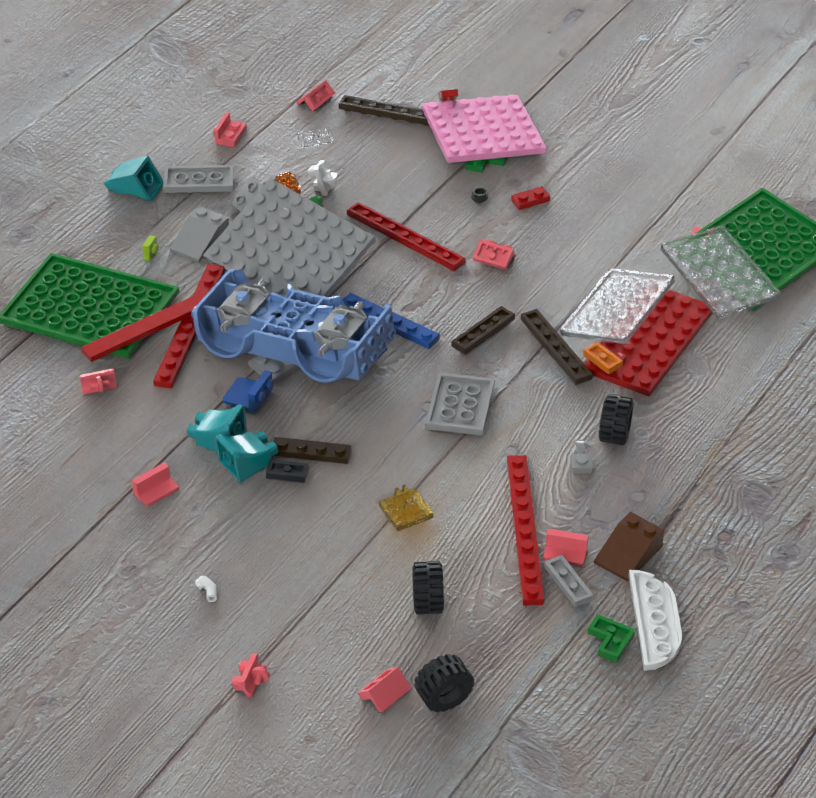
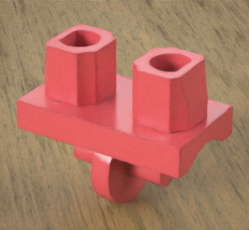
(98, 381)
(252, 675)

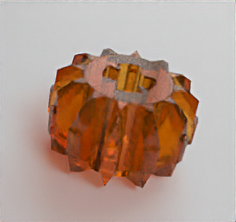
(289, 181)

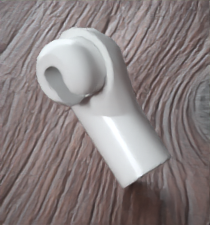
(211, 588)

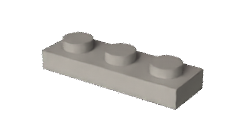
(568, 581)

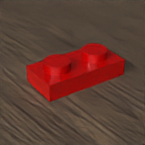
(446, 95)
(530, 198)

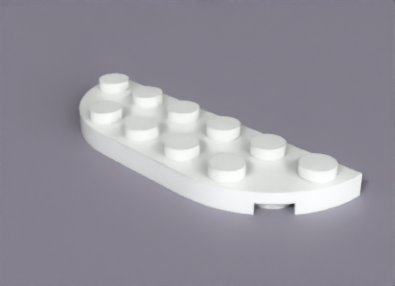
(655, 619)

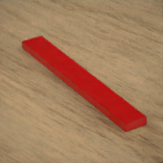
(406, 236)
(142, 328)

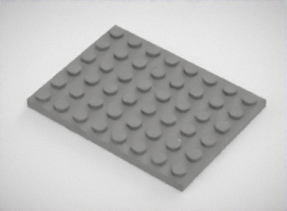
(289, 243)

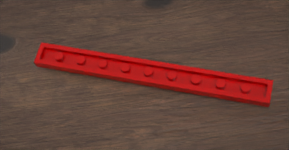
(184, 334)
(525, 531)

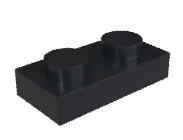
(287, 471)

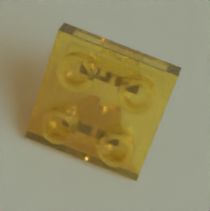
(405, 508)

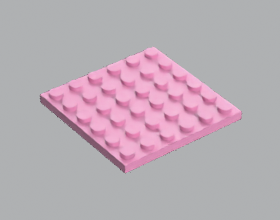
(483, 128)

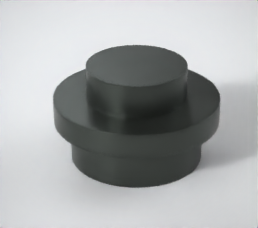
(479, 194)

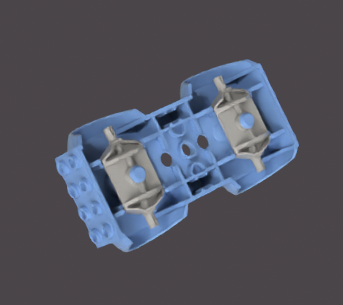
(295, 328)

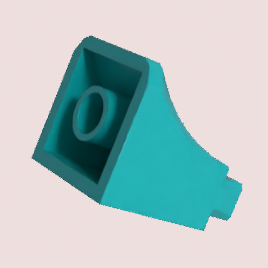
(136, 178)
(216, 422)
(244, 453)

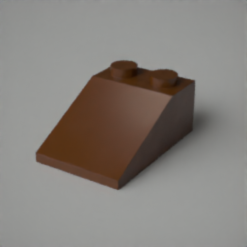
(630, 546)

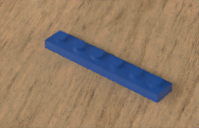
(402, 325)

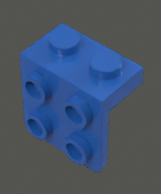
(250, 392)

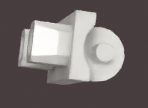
(324, 178)

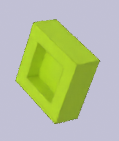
(150, 248)

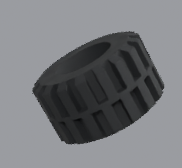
(616, 419)
(428, 587)
(444, 683)

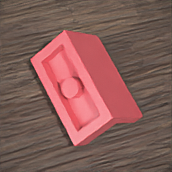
(317, 95)
(154, 485)
(569, 544)
(386, 689)

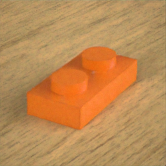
(602, 358)

